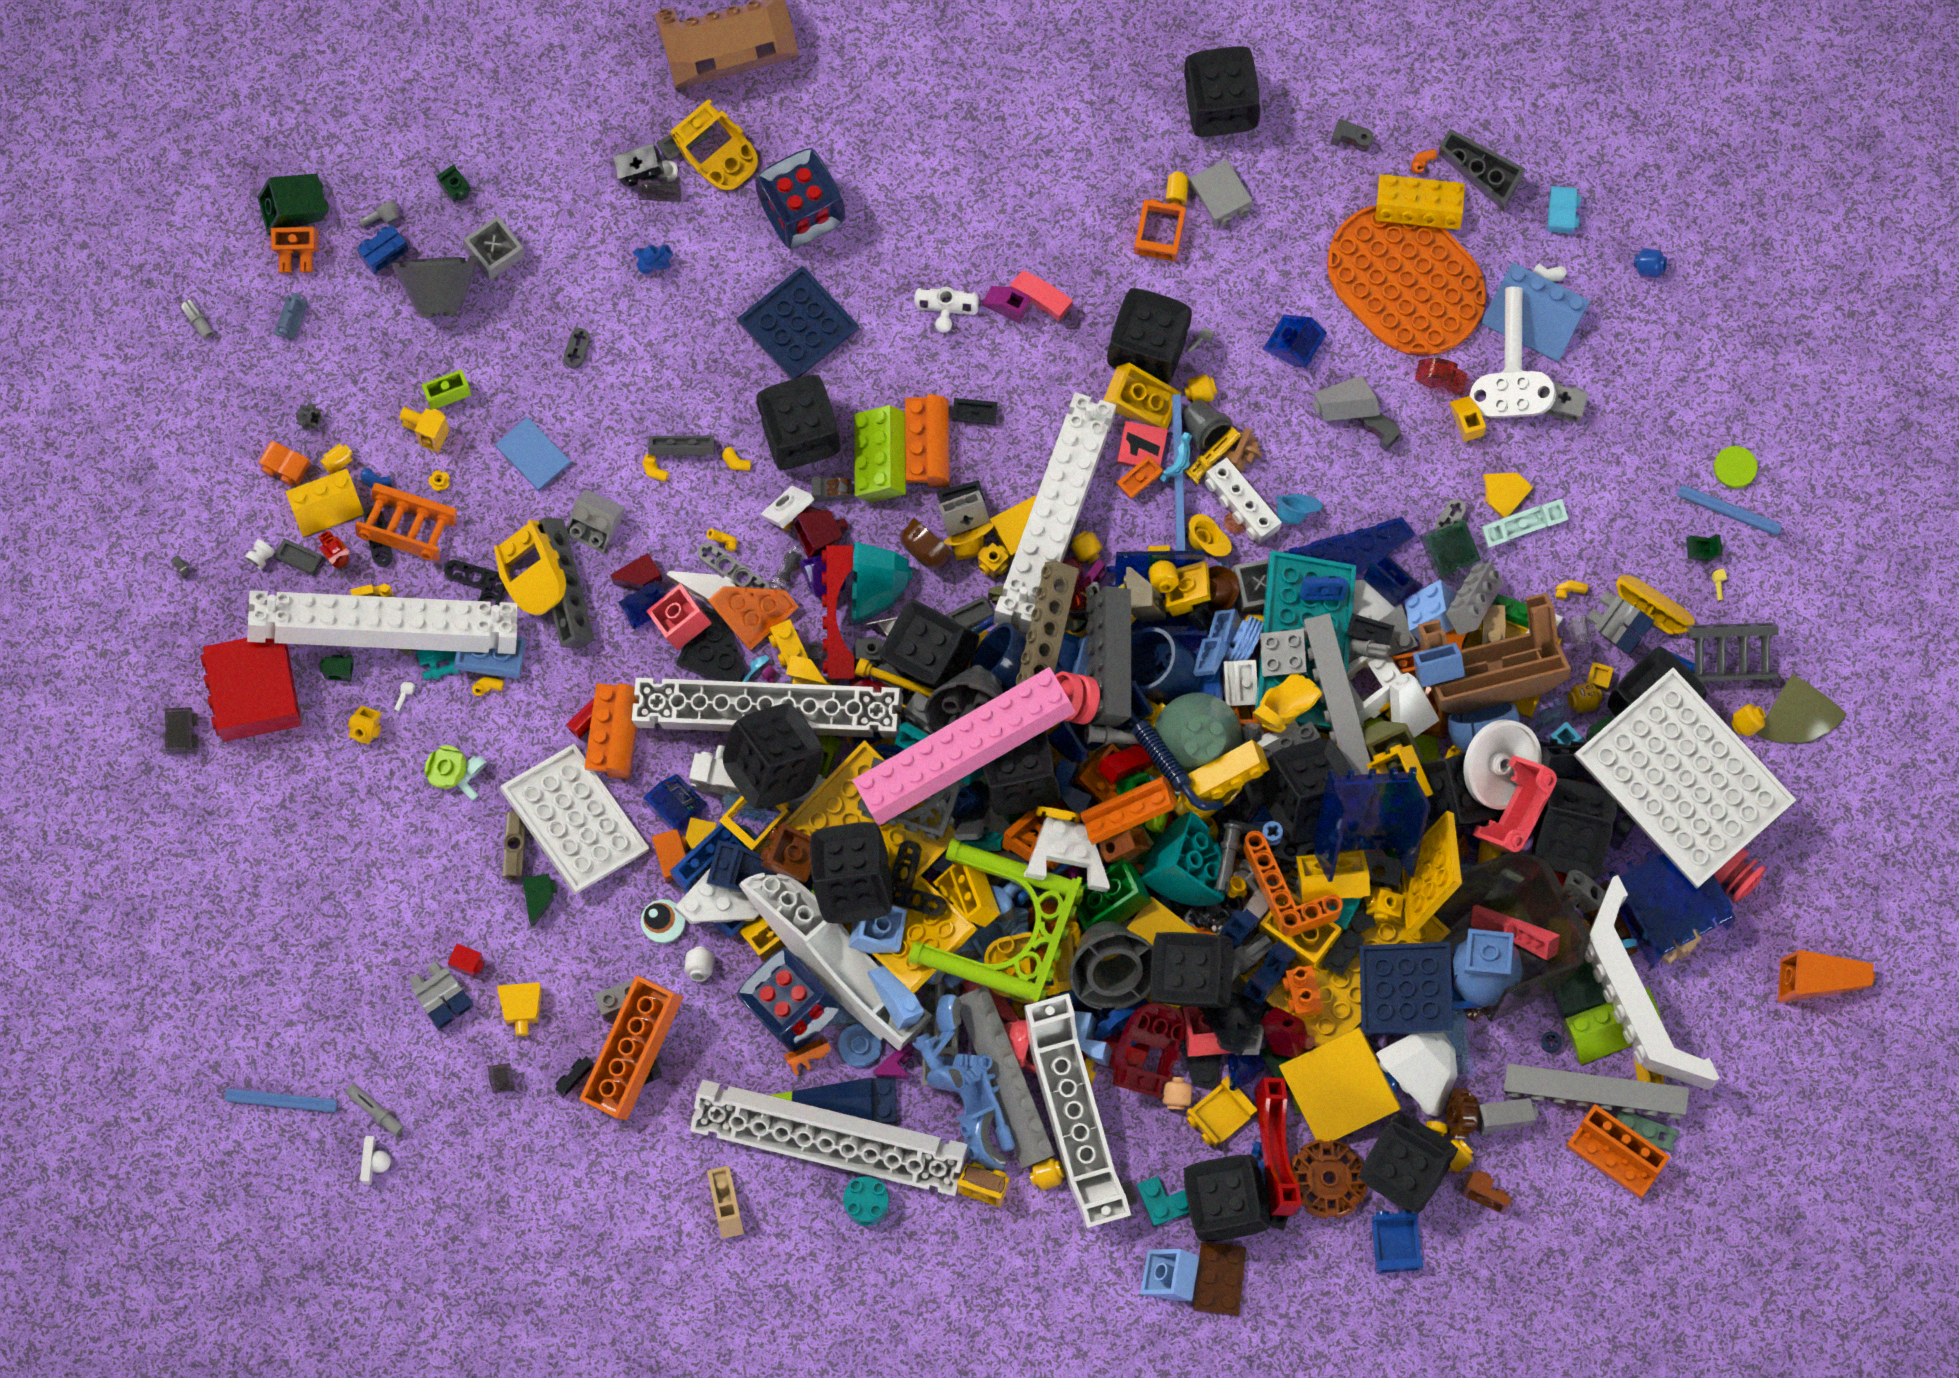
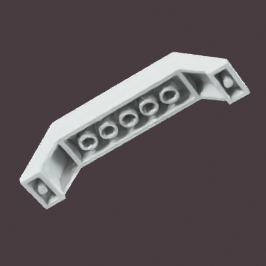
(1632, 1002)
(1073, 1111)

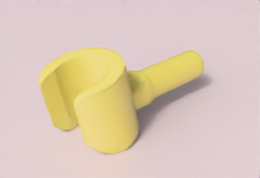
(1718, 576)

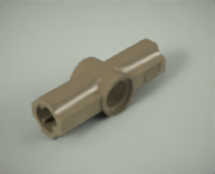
(513, 857)

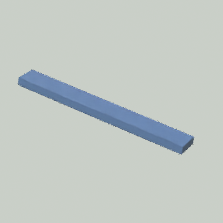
(1179, 479)

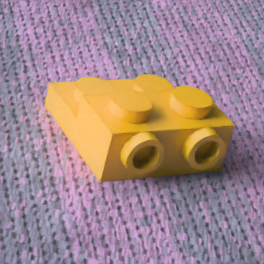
(1191, 589)

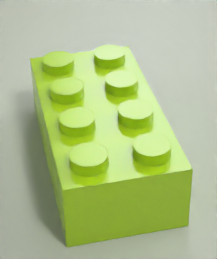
(879, 454)

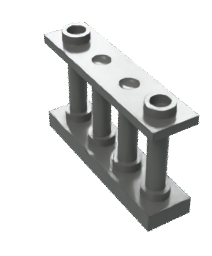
(1742, 632)

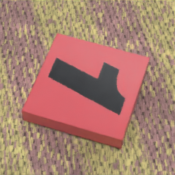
(1139, 442)

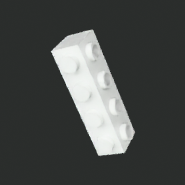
(1242, 500)

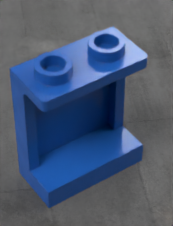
(1396, 1242)

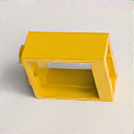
(1408, 759)
(753, 845)

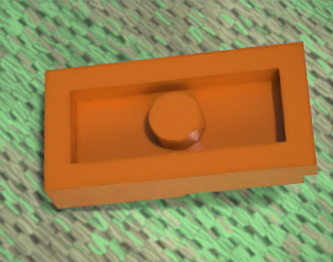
(1140, 477)
(815, 1049)

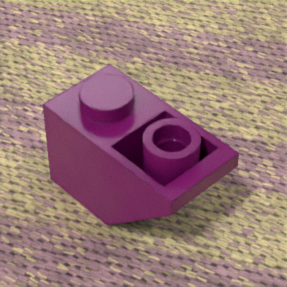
(1007, 302)

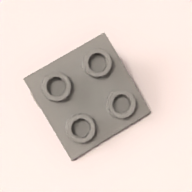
(1283, 653)

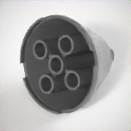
(436, 283)
(961, 696)

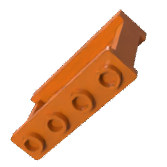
(1021, 833)

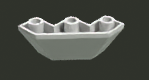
(1423, 1067)

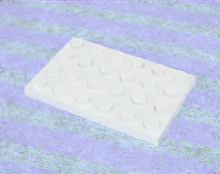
(574, 819)

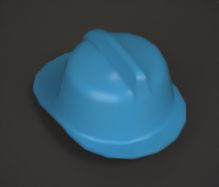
(1295, 507)

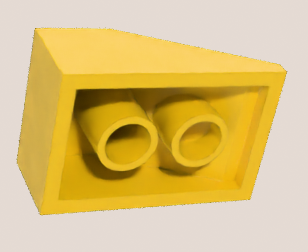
(1141, 396)

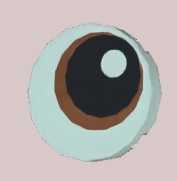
(662, 922)

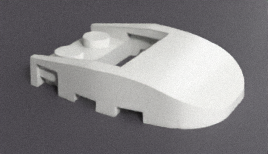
(1386, 672)

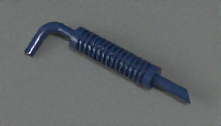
(1167, 763)

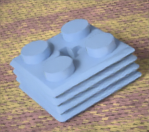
(1244, 640)

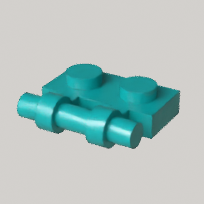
(431, 657)

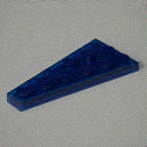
(1360, 546)

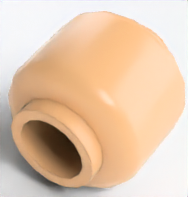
(1177, 1093)

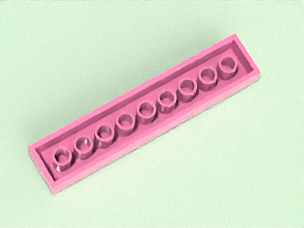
(964, 746)

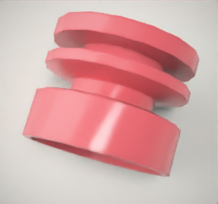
(1740, 875)

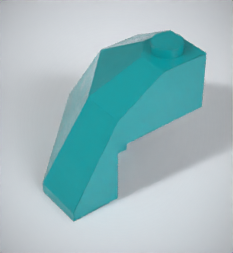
(878, 580)

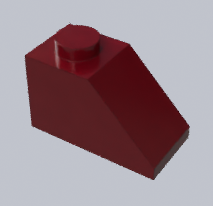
(637, 573)

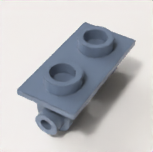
(291, 316)

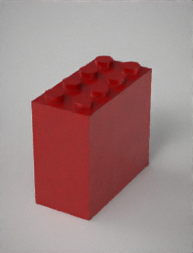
(250, 688)

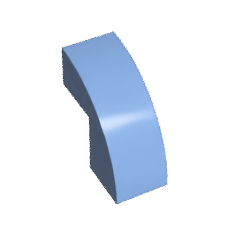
(1096, 1050)

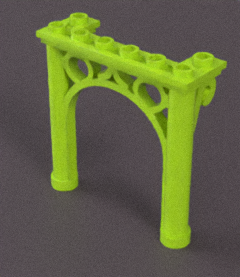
(989, 975)

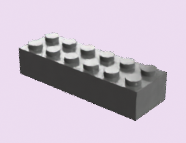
(1110, 653)

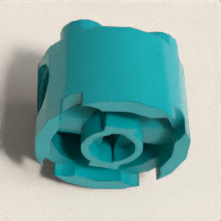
(866, 1201)

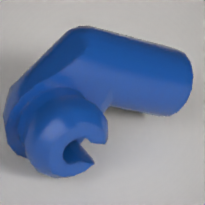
(370, 478)

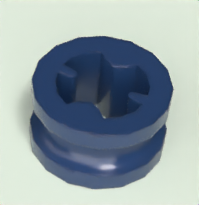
(1544, 1045)

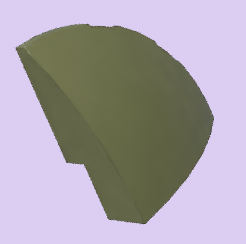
(1800, 714)

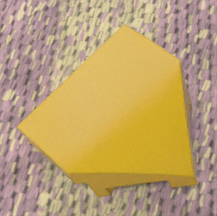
(1505, 491)

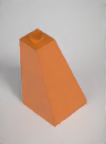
(1816, 975)

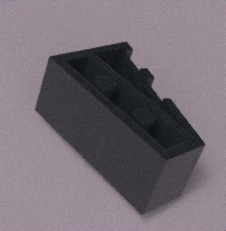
(1562, 760)

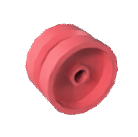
(1083, 695)

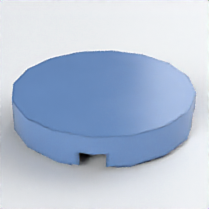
(862, 1051)

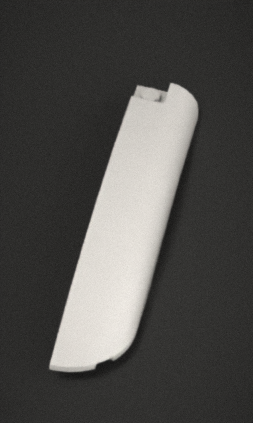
(826, 952)

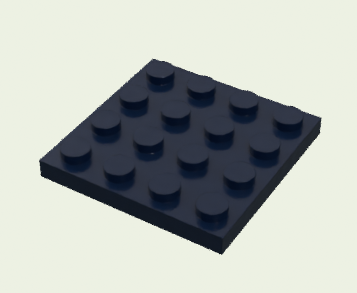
(798, 323)
(1406, 988)

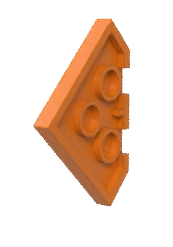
(752, 610)

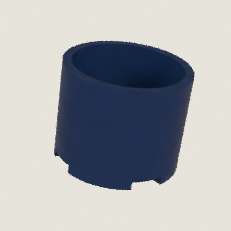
(1001, 653)
(1162, 665)

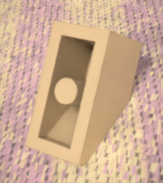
(1493, 625)

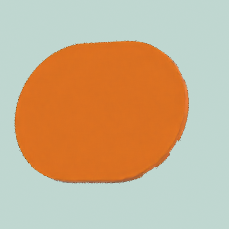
(1406, 283)

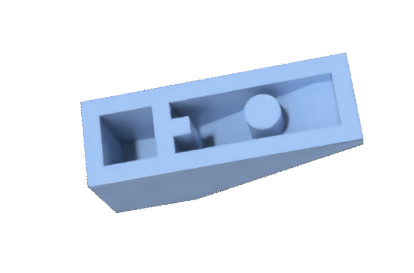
(897, 998)

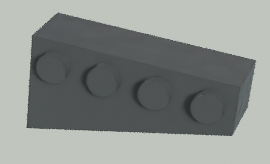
(1482, 167)

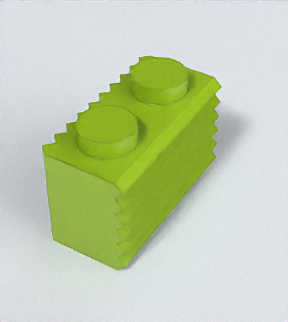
(446, 389)

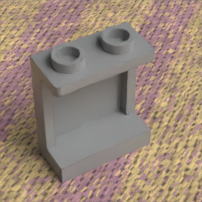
(1221, 193)

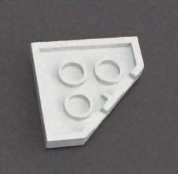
(715, 904)

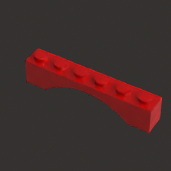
(838, 565)
(1271, 1111)

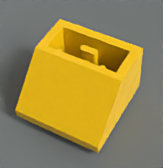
(761, 938)

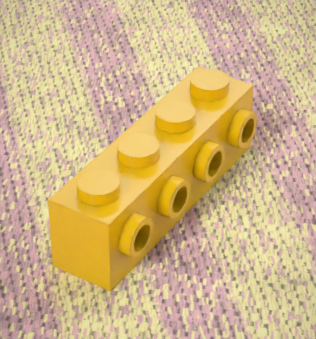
(1227, 772)

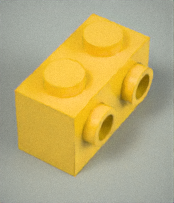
(787, 642)

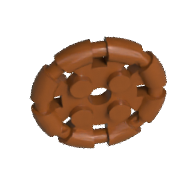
(1342, 1176)

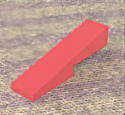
(1533, 938)

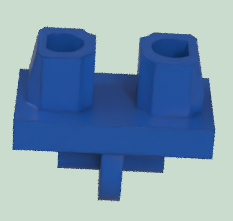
(653, 258)

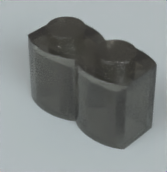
(180, 731)

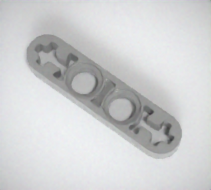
(736, 567)

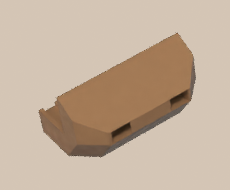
(726, 41)
(1503, 668)

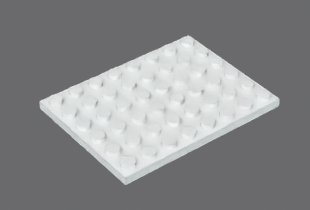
(1684, 777)

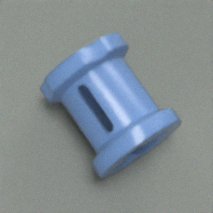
(1271, 827)

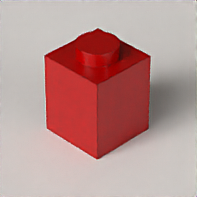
(466, 961)

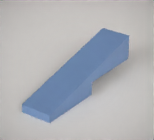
(1216, 645)

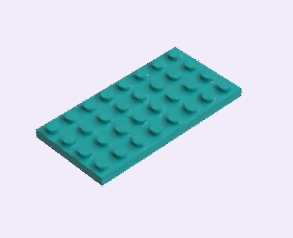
(1287, 612)

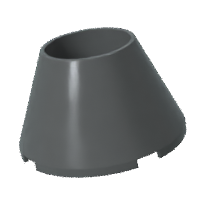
(1115, 981)

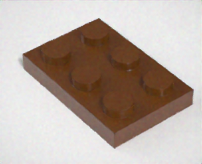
(1219, 1279)

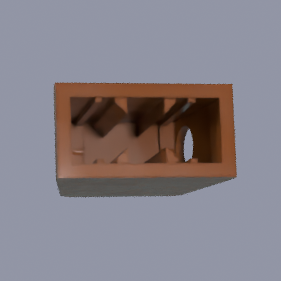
(1124, 845)

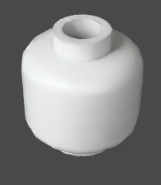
(699, 964)

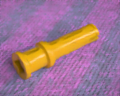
(1206, 461)

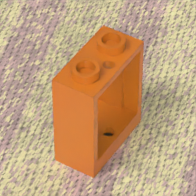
(1155, 249)

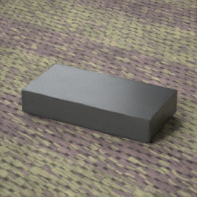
(298, 557)
(972, 613)

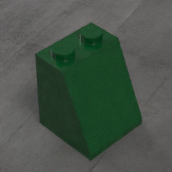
(292, 201)

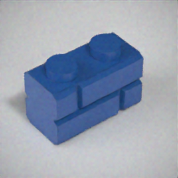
(382, 249)

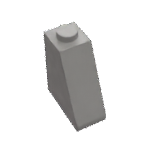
(1346, 401)
(1506, 1115)

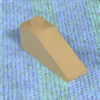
(725, 1202)

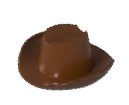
(1223, 588)

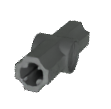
(1247, 956)

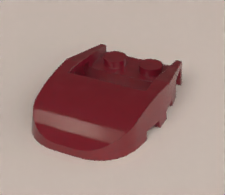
(1157, 1027)

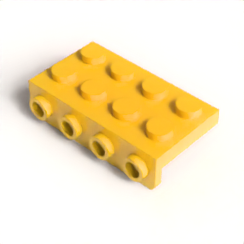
(1420, 201)

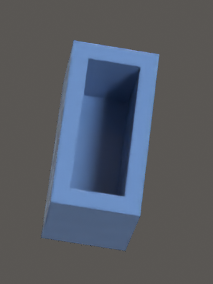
(1438, 664)

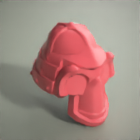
(1019, 1040)

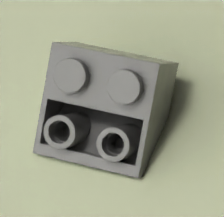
(594, 520)

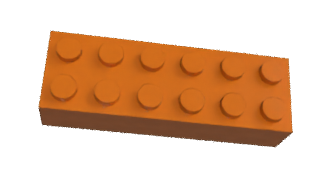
(631, 1047)

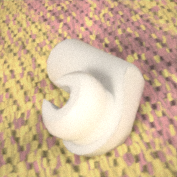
(1554, 274)

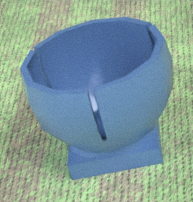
(1467, 725)
(1486, 966)

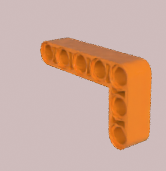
(1281, 892)

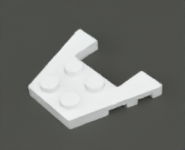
(1067, 844)

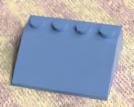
(1548, 312)

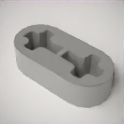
(1445, 515)

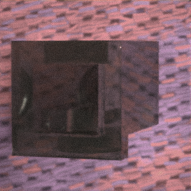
(501, 1078)

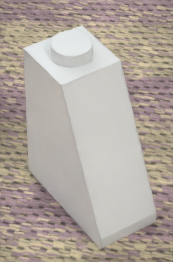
(1411, 704)

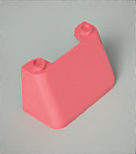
(1524, 808)

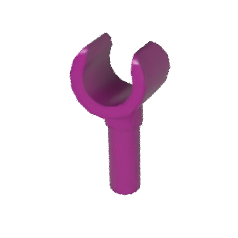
(768, 674)

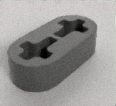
(572, 347)

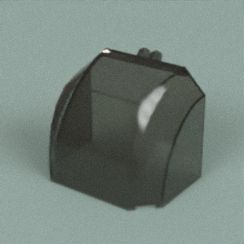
(1530, 892)

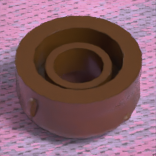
(925, 545)

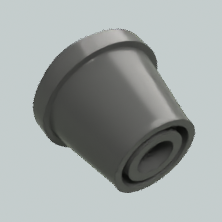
(1205, 423)

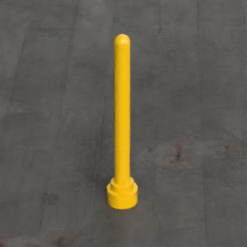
(865, 668)

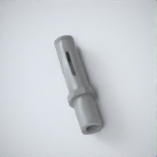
(381, 1115)

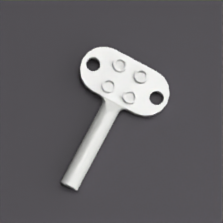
(1513, 390)

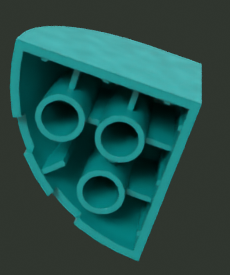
(1185, 863)

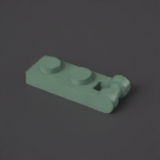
(1650, 1130)

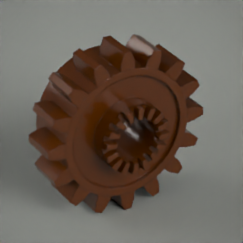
(1462, 1113)

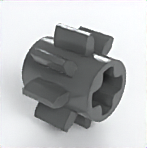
(308, 416)

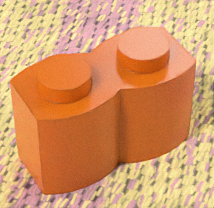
(284, 463)

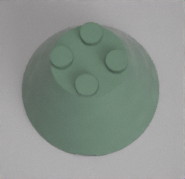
(1198, 729)

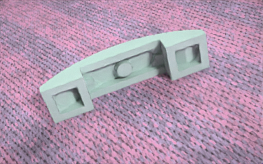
(1524, 522)

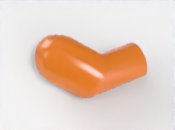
(1420, 160)

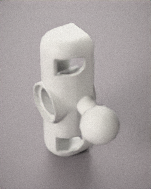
(934, 298)

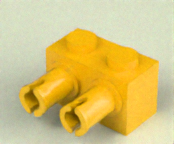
(430, 427)

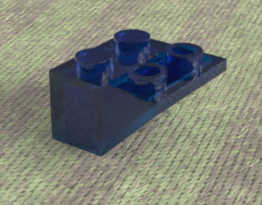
(1391, 579)

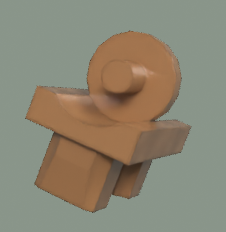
(1246, 450)

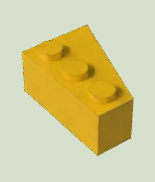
(969, 893)

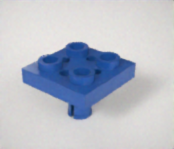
(1117, 1021)

